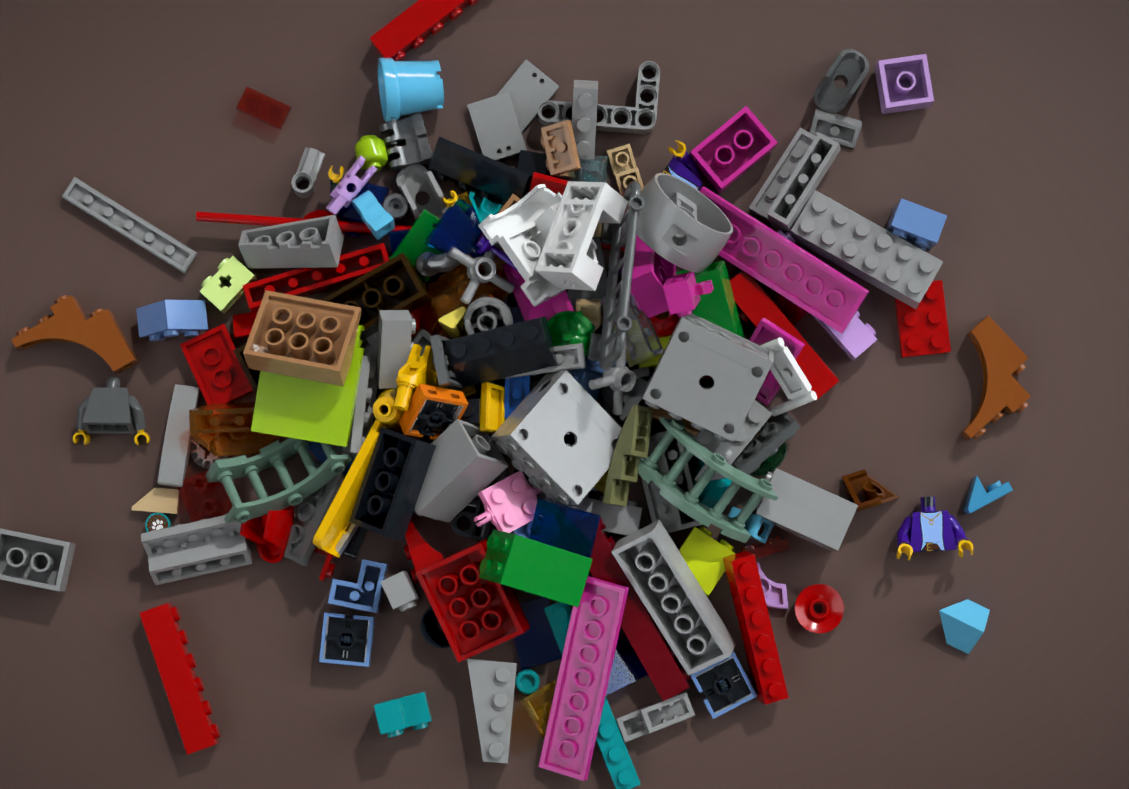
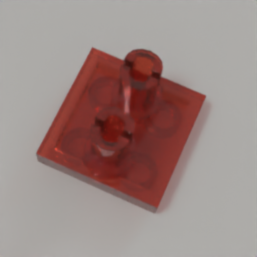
(204, 499)

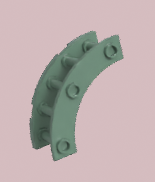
(274, 455)
(688, 501)

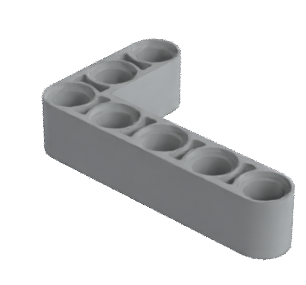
(609, 112)

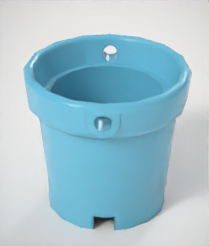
(409, 87)

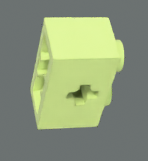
(221, 295)

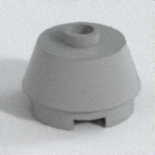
(486, 314)

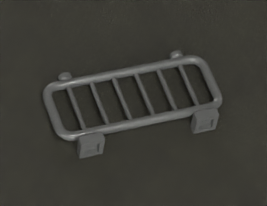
(610, 346)

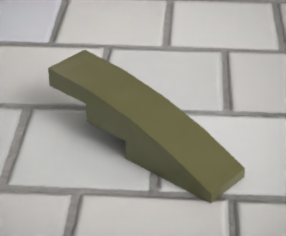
(630, 447)

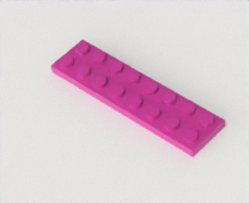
(789, 268)
(583, 679)

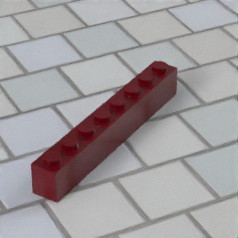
(638, 623)

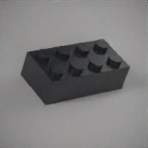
(392, 484)

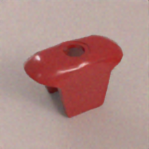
(270, 533)

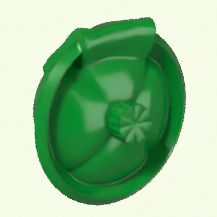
(570, 328)

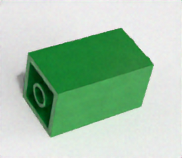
(719, 305)
(535, 567)

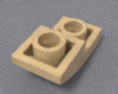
(624, 166)

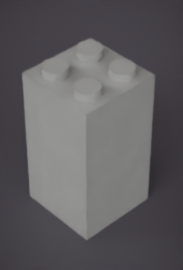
(459, 470)
(806, 510)

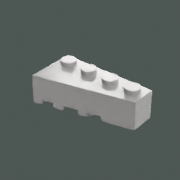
(293, 244)
(493, 702)

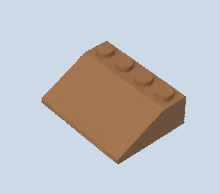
(303, 338)

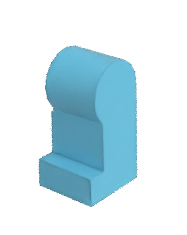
(373, 214)
(753, 525)

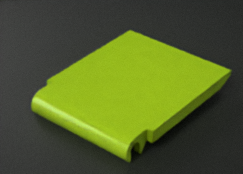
(308, 407)

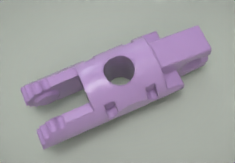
(340, 195)

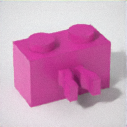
(684, 293)

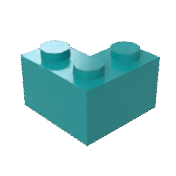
(402, 713)

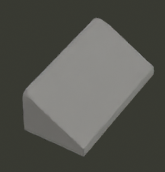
(836, 127)

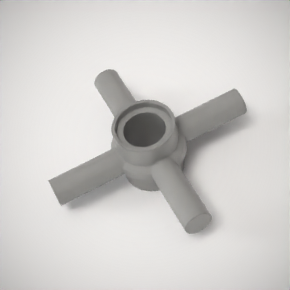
(474, 275)
(620, 380)

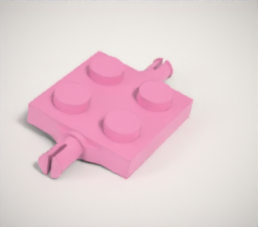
(509, 503)

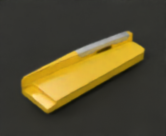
(335, 528)

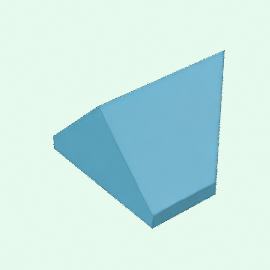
(964, 624)

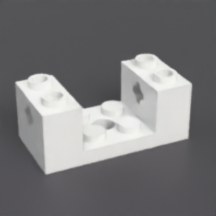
(564, 252)

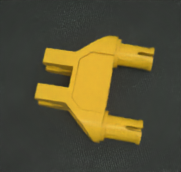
(416, 370)

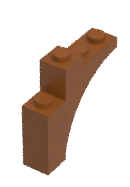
(71, 325)
(1000, 389)

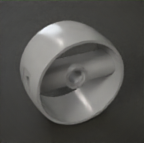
(681, 223)

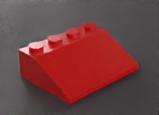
(469, 608)

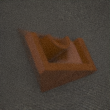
(866, 490)

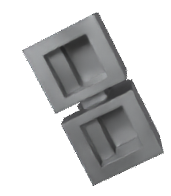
(417, 144)

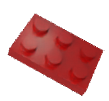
(926, 328)
(216, 366)

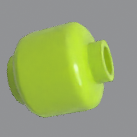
(373, 152)

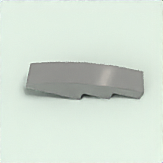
(177, 436)
(654, 717)

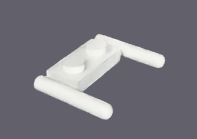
(789, 377)

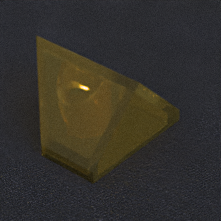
(539, 706)

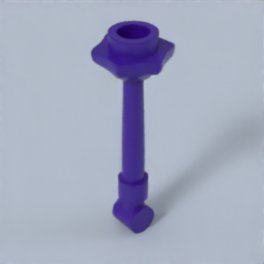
(485, 246)

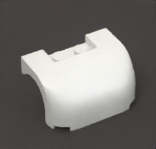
(522, 235)

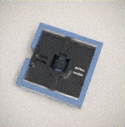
(347, 639)
(723, 686)

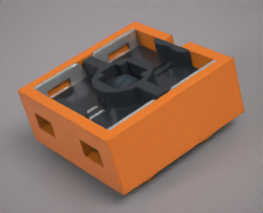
(432, 411)

